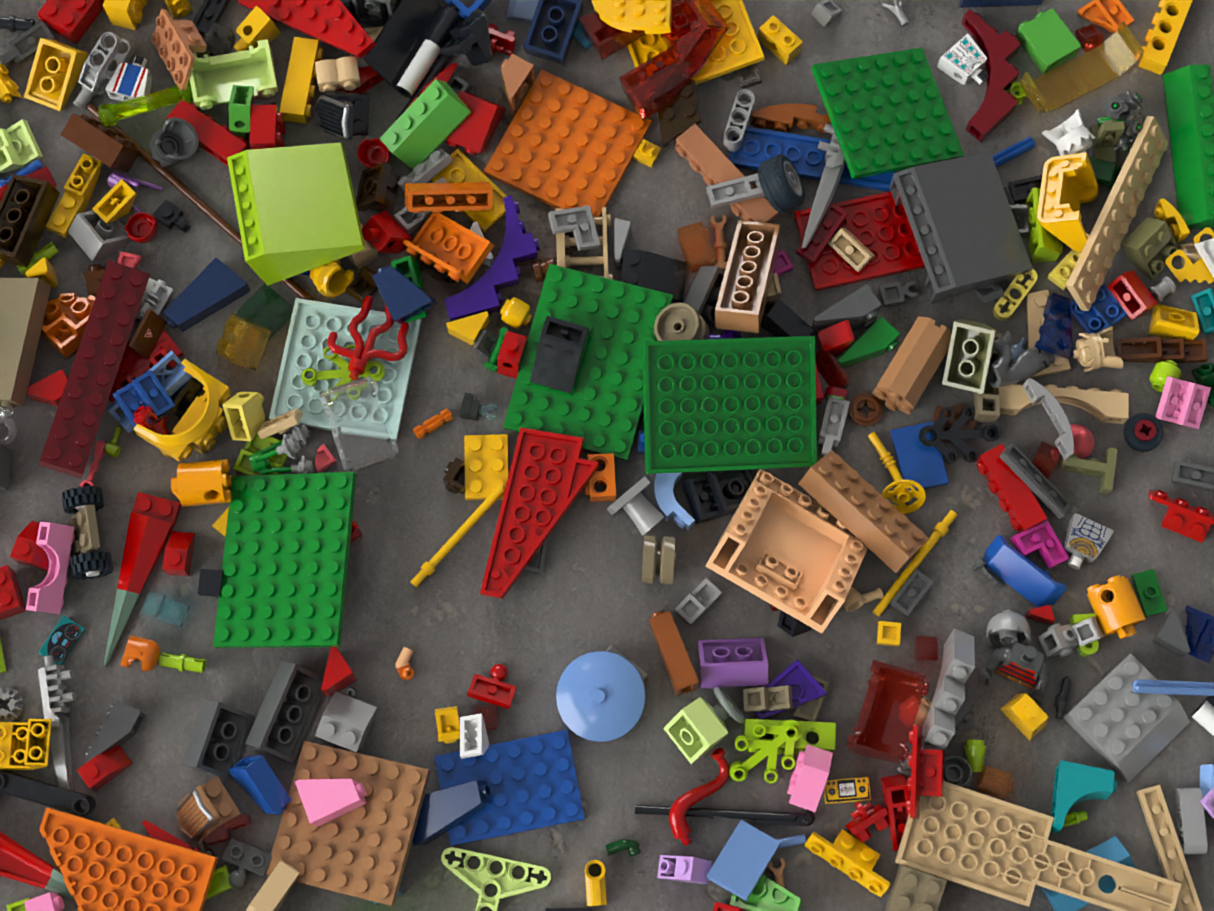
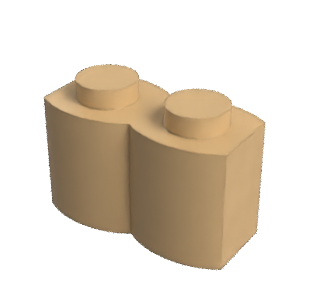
(338, 74)

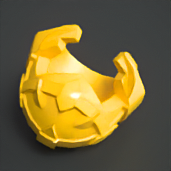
(331, 279)

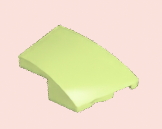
(17, 147)

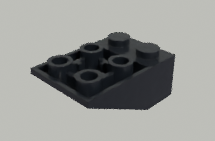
(559, 354)

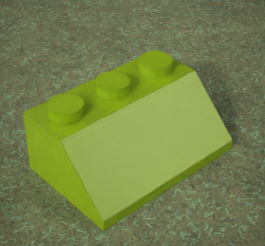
(1042, 244)

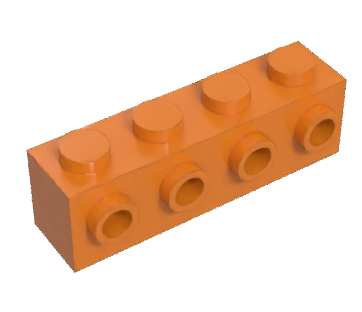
(448, 196)

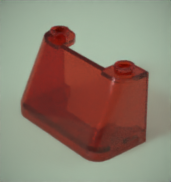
(888, 713)

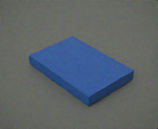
(916, 460)

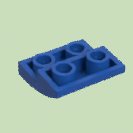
(1102, 314)

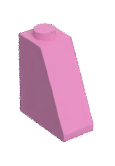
(330, 798)

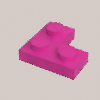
(1044, 540)

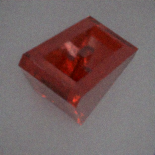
(1046, 458)

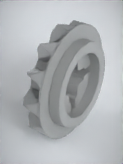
(15, 705)

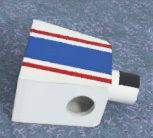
(130, 81)

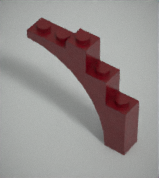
(998, 50)

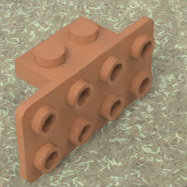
(175, 43)

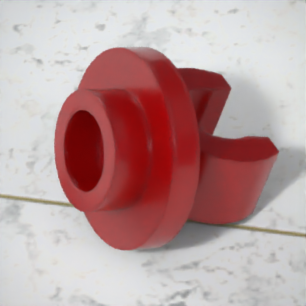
(142, 415)

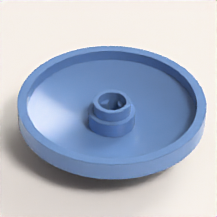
(601, 696)

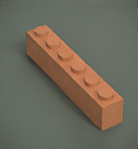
(717, 168)

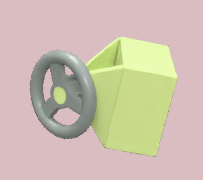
(701, 726)

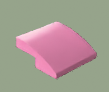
(1183, 402)

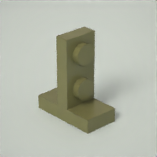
(1106, 139)
(1094, 468)

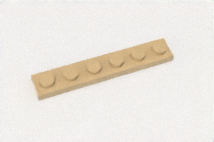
(1168, 846)

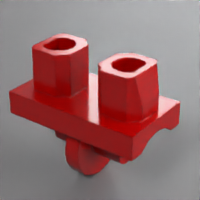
(501, 42)
(864, 817)

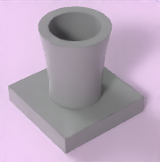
(638, 507)

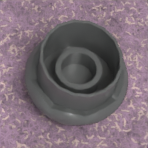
(957, 771)

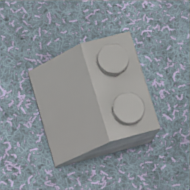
(97, 237)
(346, 721)

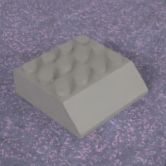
(1124, 724)

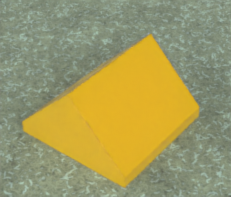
(1173, 323)

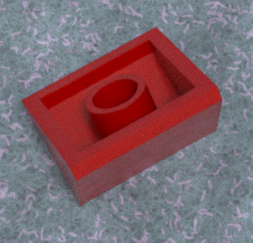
(337, 674)

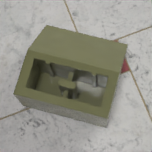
(1150, 246)

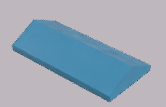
(1111, 850)

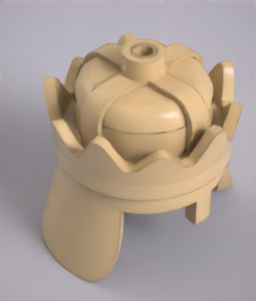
(1097, 350)

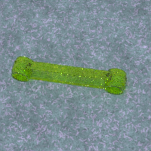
(111, 113)

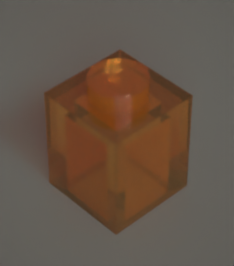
(996, 782)

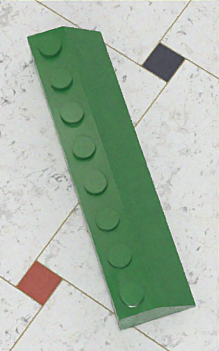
(1191, 135)

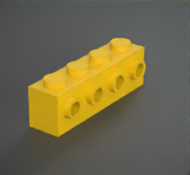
(300, 80)

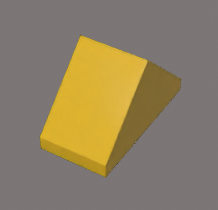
(115, 203)
(468, 328)

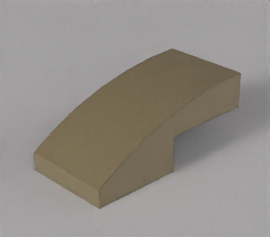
(767, 699)

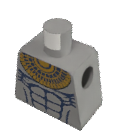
(1084, 540)

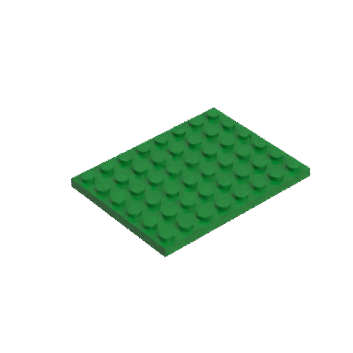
(610, 379)
(729, 404)
(285, 561)

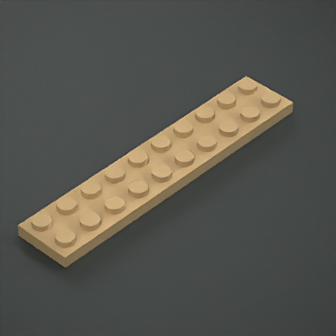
(1117, 214)

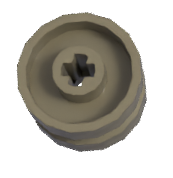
(680, 322)
(658, 559)

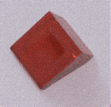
(1089, 37)
(925, 648)

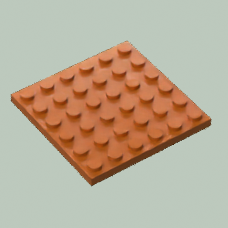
(567, 145)

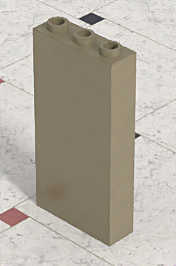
(21, 321)

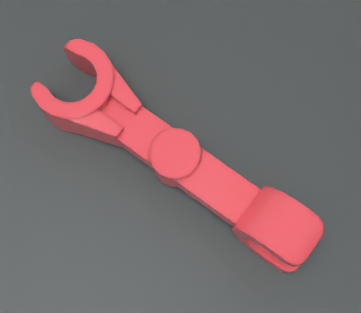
(94, 467)

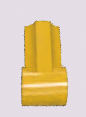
(595, 886)

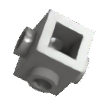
(1058, 640)

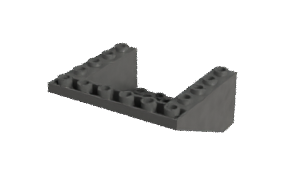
(961, 224)

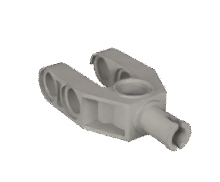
(96, 77)

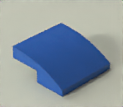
(143, 391)

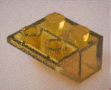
(243, 342)

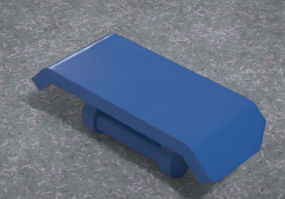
(1022, 574)

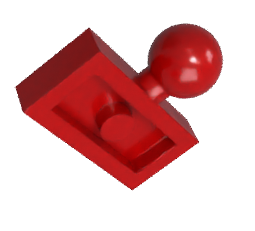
(493, 690)

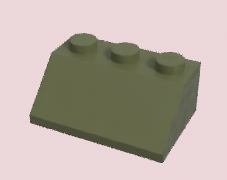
(969, 356)

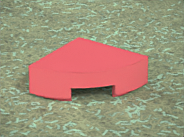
(129, 259)
(323, 459)

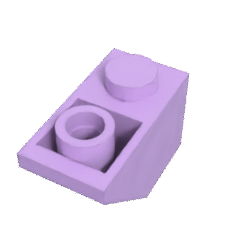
(684, 869)

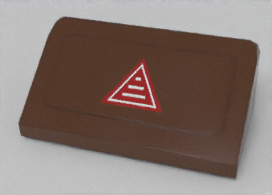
(147, 334)

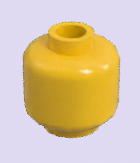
(515, 313)

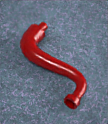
(681, 805)

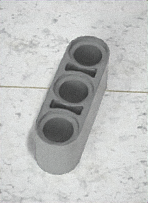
(739, 111)
(1190, 820)

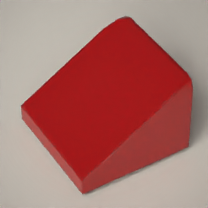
(1041, 614)

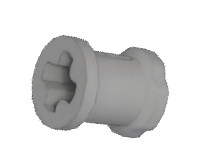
(1162, 289)

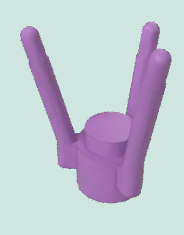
(115, 177)

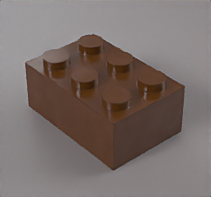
(100, 142)

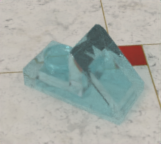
(165, 609)

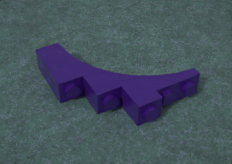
(503, 273)

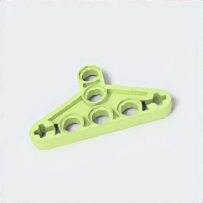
(482, 876)

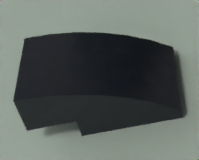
(716, 493)

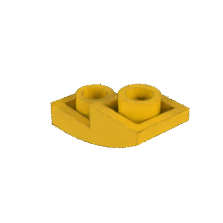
(1166, 212)

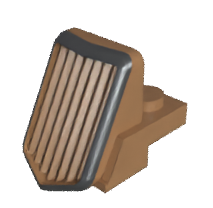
(205, 809)

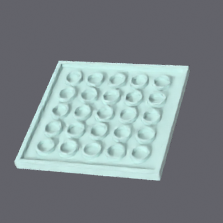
(304, 348)

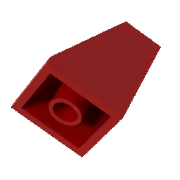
(479, 126)

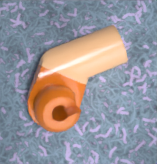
(402, 664)

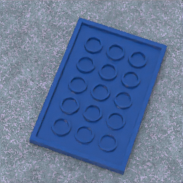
(529, 785)

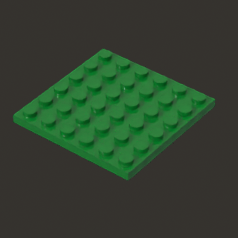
(886, 112)

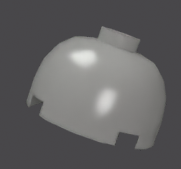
(1007, 629)

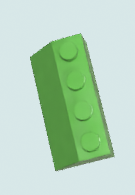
(425, 124)

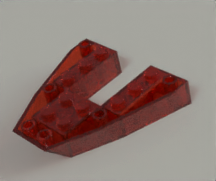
(693, 37)

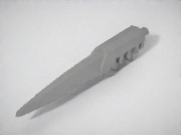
(829, 181)
(54, 708)

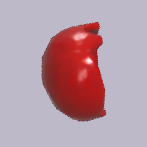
(373, 152)
(141, 228)

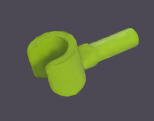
(111, 447)

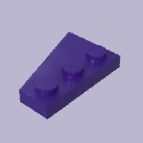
(803, 686)

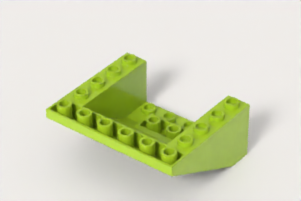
(294, 208)

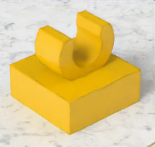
(647, 153)
(888, 633)

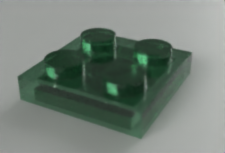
(266, 309)

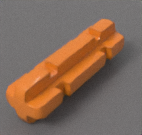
(433, 423)

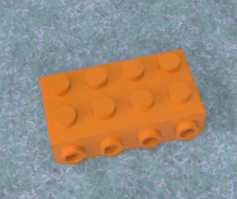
(449, 247)

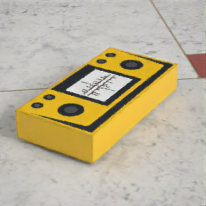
(847, 790)

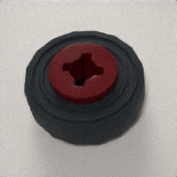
(1137, 438)

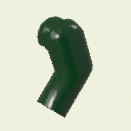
(624, 844)

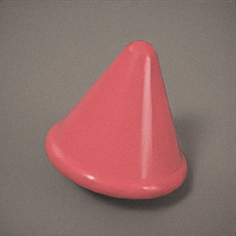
(1082, 440)

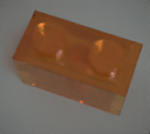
(696, 246)

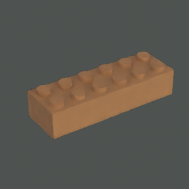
(747, 276)
(863, 511)

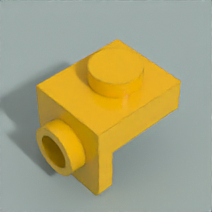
(448, 724)

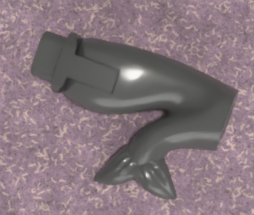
(1023, 367)

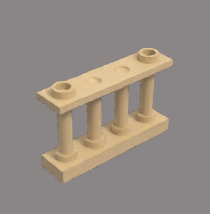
(564, 241)

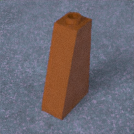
(673, 653)

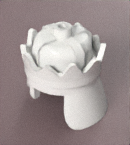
(1071, 136)

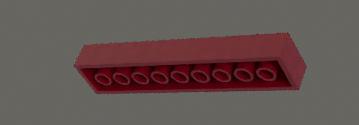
(94, 370)

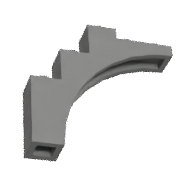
(950, 691)

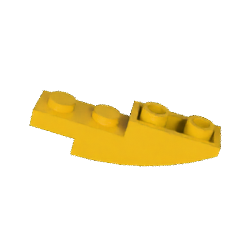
(76, 196)

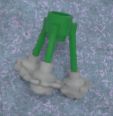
(289, 446)

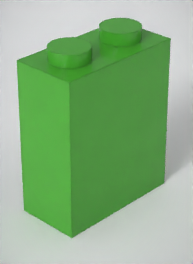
(1047, 40)

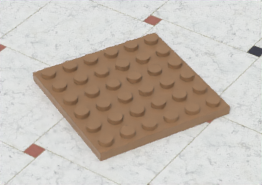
(364, 848)

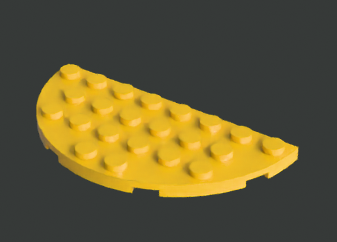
(632, 15)

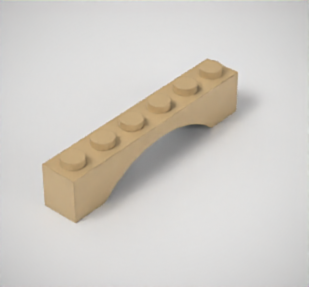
(1104, 405)

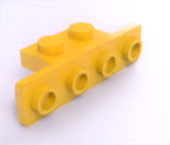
(851, 858)

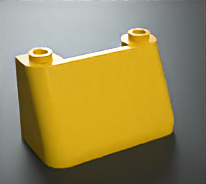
(1064, 186)

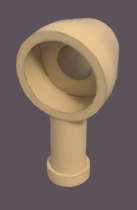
(855, 600)

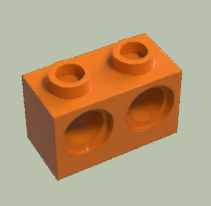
(605, 477)

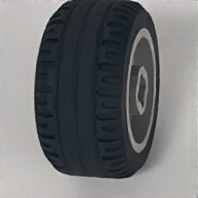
(781, 183)

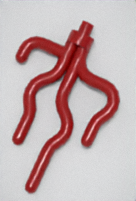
(363, 353)

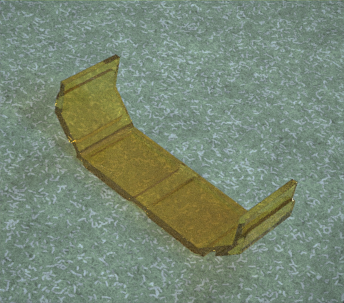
(1084, 72)

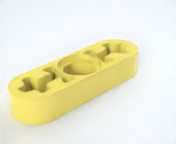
(1016, 284)

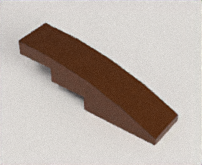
(1157, 349)

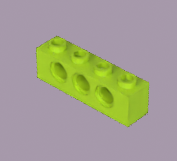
(823, 731)

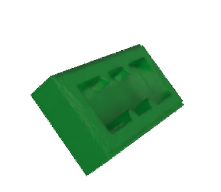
(1149, 593)

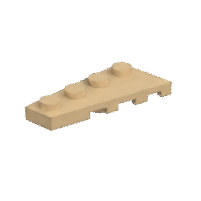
(1034, 317)

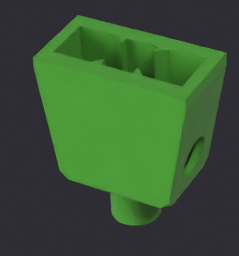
(240, 109)

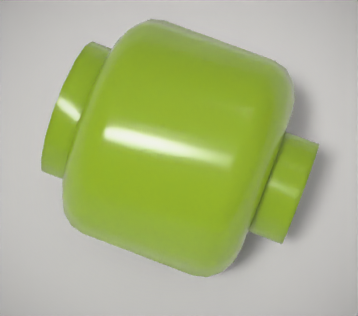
(1161, 371)

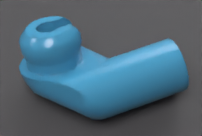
(581, 37)

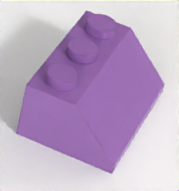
(732, 662)

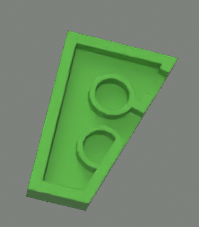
(768, 897)

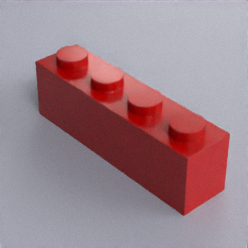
(211, 137)
(1012, 492)

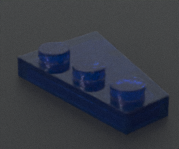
(1057, 327)

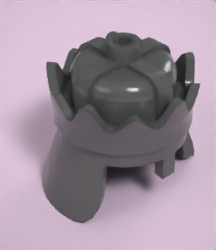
(173, 142)

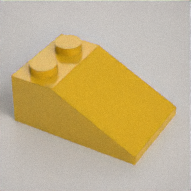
(54, 73)

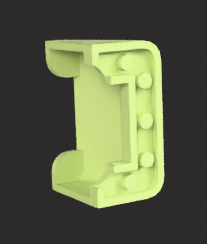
(214, 76)

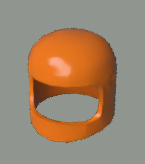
(141, 649)

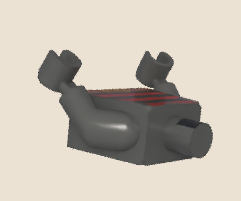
(1020, 665)

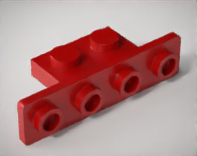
(1182, 517)
(926, 772)

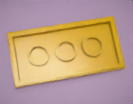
(464, 170)

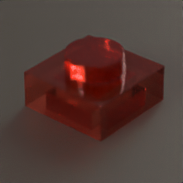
(489, 714)

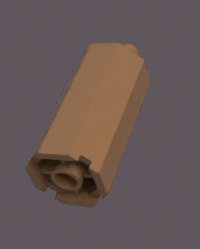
(913, 365)

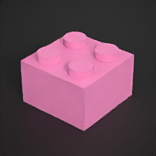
(809, 777)

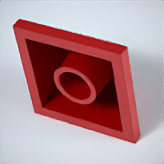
(27, 551)

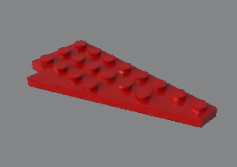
(320, 19)
(538, 492)

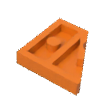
(1106, 14)

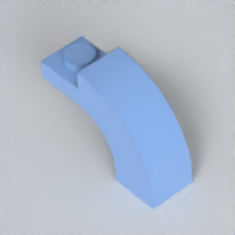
(666, 501)

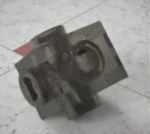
(219, 40)

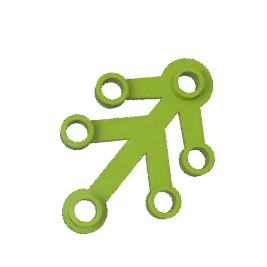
(342, 373)
(767, 748)

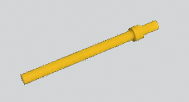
(939, 531)
(428, 567)

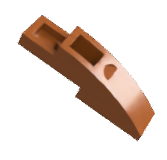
(783, 116)

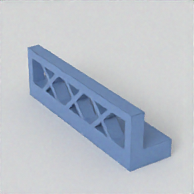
(169, 379)

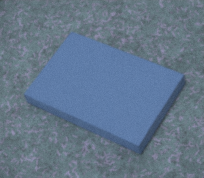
(743, 860)

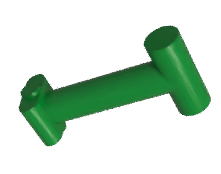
(492, 364)

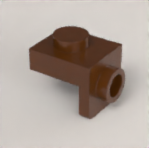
(93, 278)

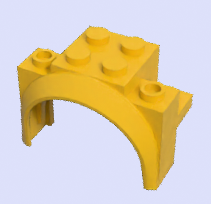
(199, 423)

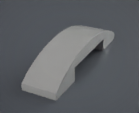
(1038, 393)

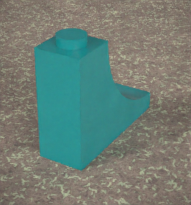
(1077, 784)

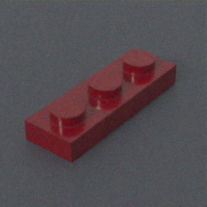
(829, 225)

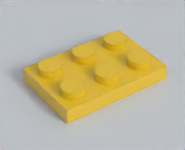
(485, 465)

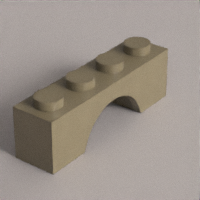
(988, 404)

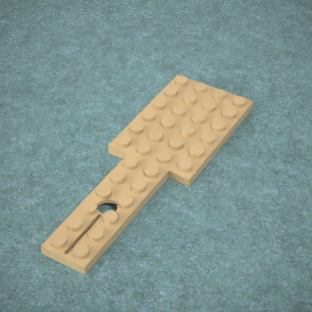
(1008, 852)

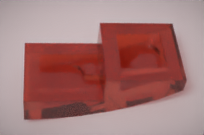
(223, 833)

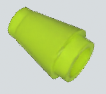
(975, 754)

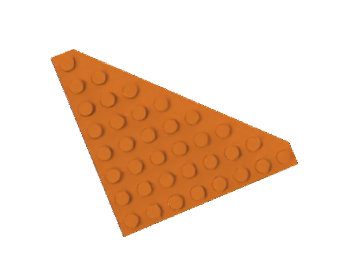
(124, 869)

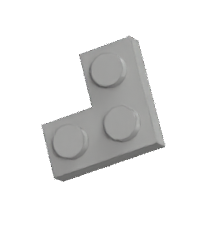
(580, 222)

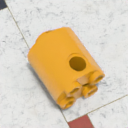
(202, 483)
(1120, 613)

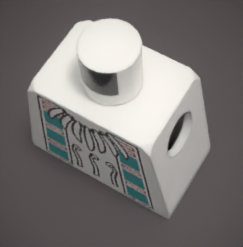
(964, 62)

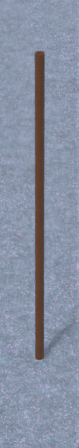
(194, 198)

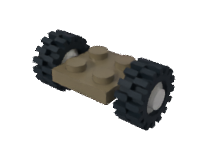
(87, 561)

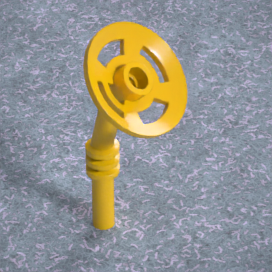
(902, 489)

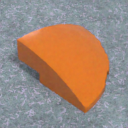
(66, 321)

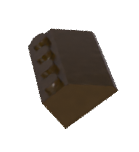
(23, 217)

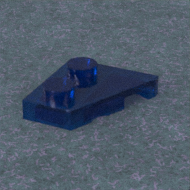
(1200, 634)

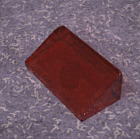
(831, 369)

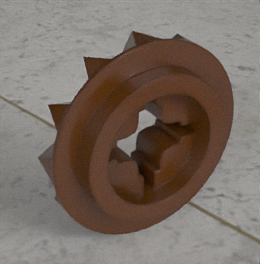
(872, 404)

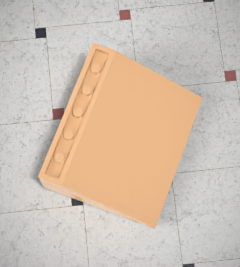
(789, 552)

